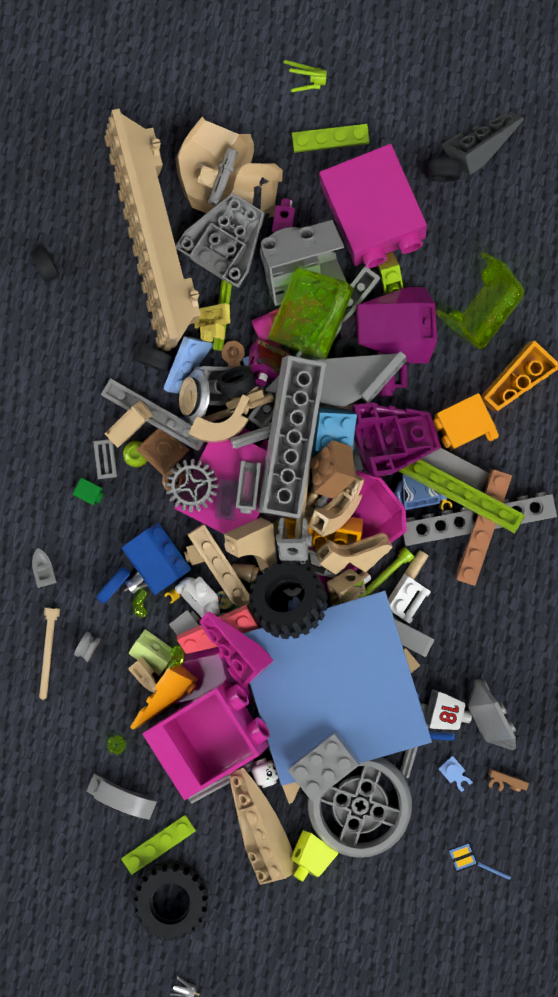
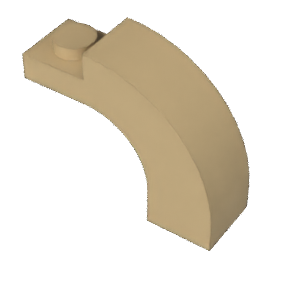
(219, 432)
(339, 510)

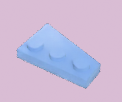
(189, 355)

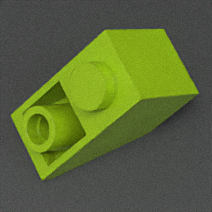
(390, 274)

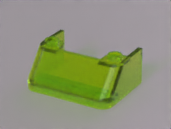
(490, 307)

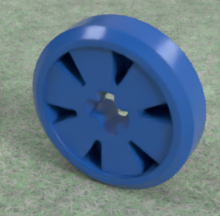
(113, 584)

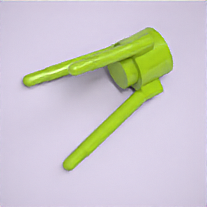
(317, 75)

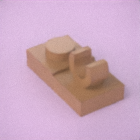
(514, 782)

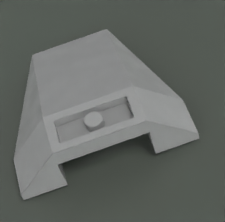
(224, 239)
(490, 717)

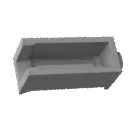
(248, 487)

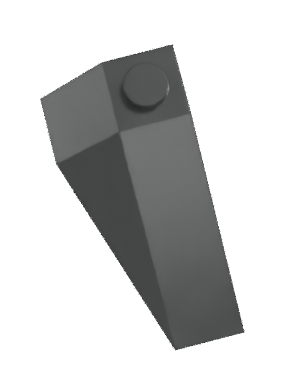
(480, 146)

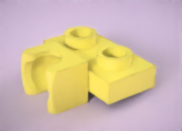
(211, 321)

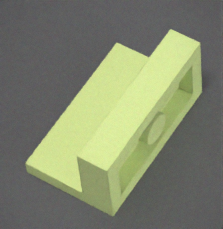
(153, 651)

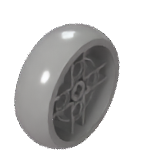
(376, 796)

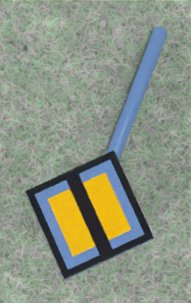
(465, 858)

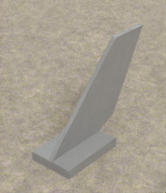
(354, 377)

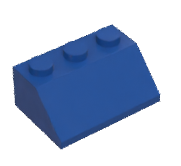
(156, 558)

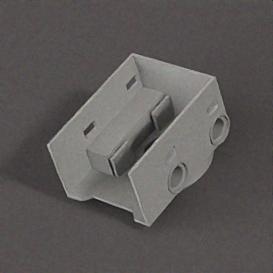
(303, 248)

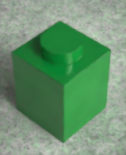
(88, 492)

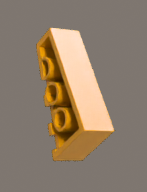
(523, 372)

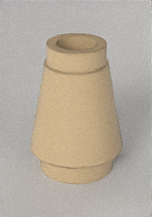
(246, 572)

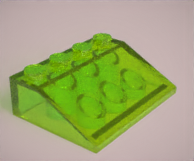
(311, 313)

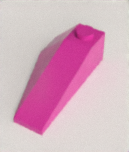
(242, 654)

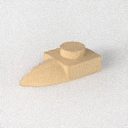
(143, 674)

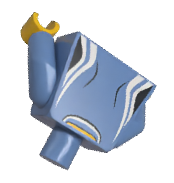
(415, 495)

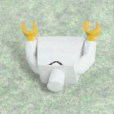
(197, 594)

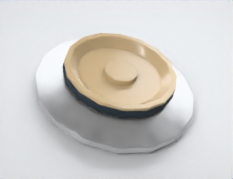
(194, 396)

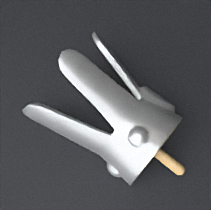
(135, 583)
(187, 992)

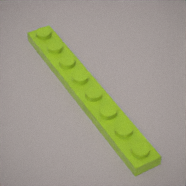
(464, 495)

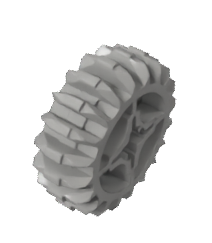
(187, 469)

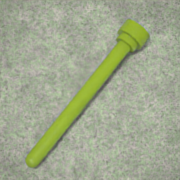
(403, 557)

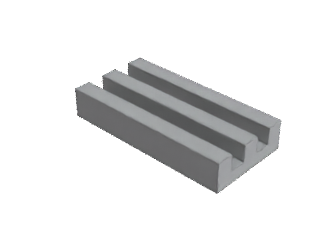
(97, 458)

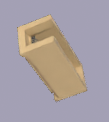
(128, 423)

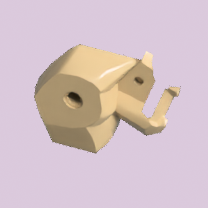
(199, 163)

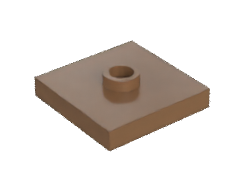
(162, 451)

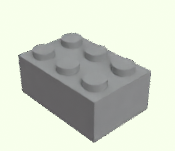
(324, 766)

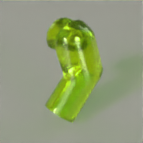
(137, 603)
(177, 657)

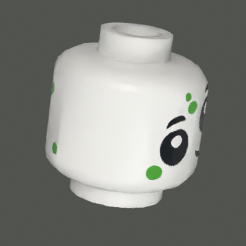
(265, 773)

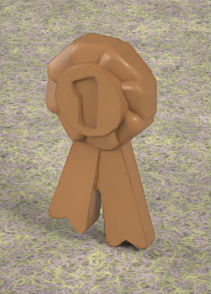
(233, 353)

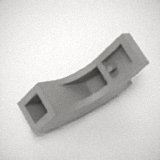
(121, 798)

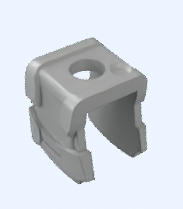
(300, 544)

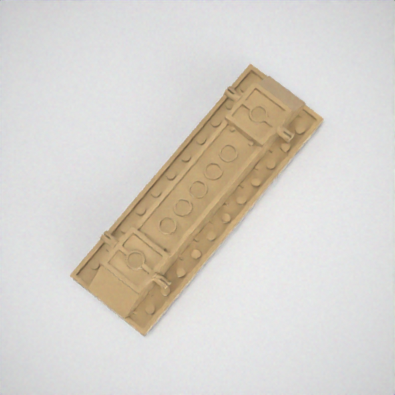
(137, 171)

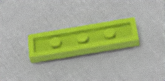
(330, 138)
(158, 844)

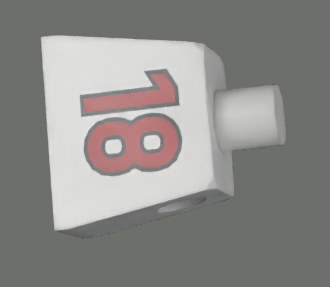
(446, 712)

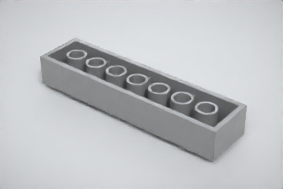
(291, 437)

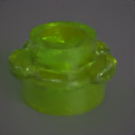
(111, 744)

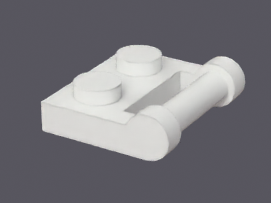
(403, 595)

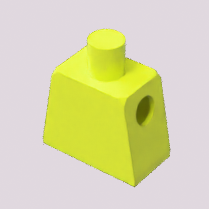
(311, 856)

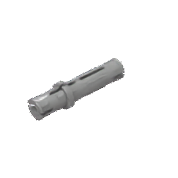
(225, 169)

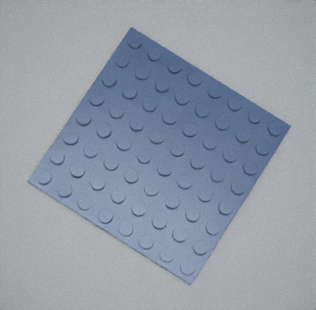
(343, 680)

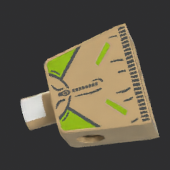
(347, 587)

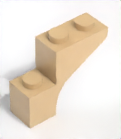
(361, 554)

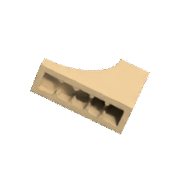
(253, 539)

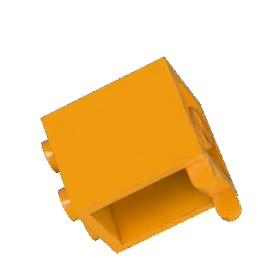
(465, 422)

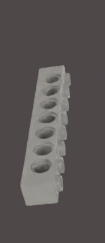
(411, 537)

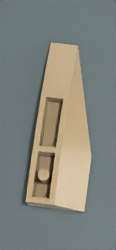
(261, 830)

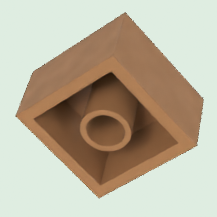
(332, 469)

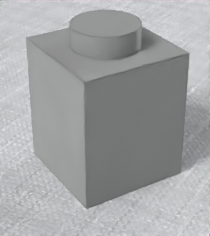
(185, 622)

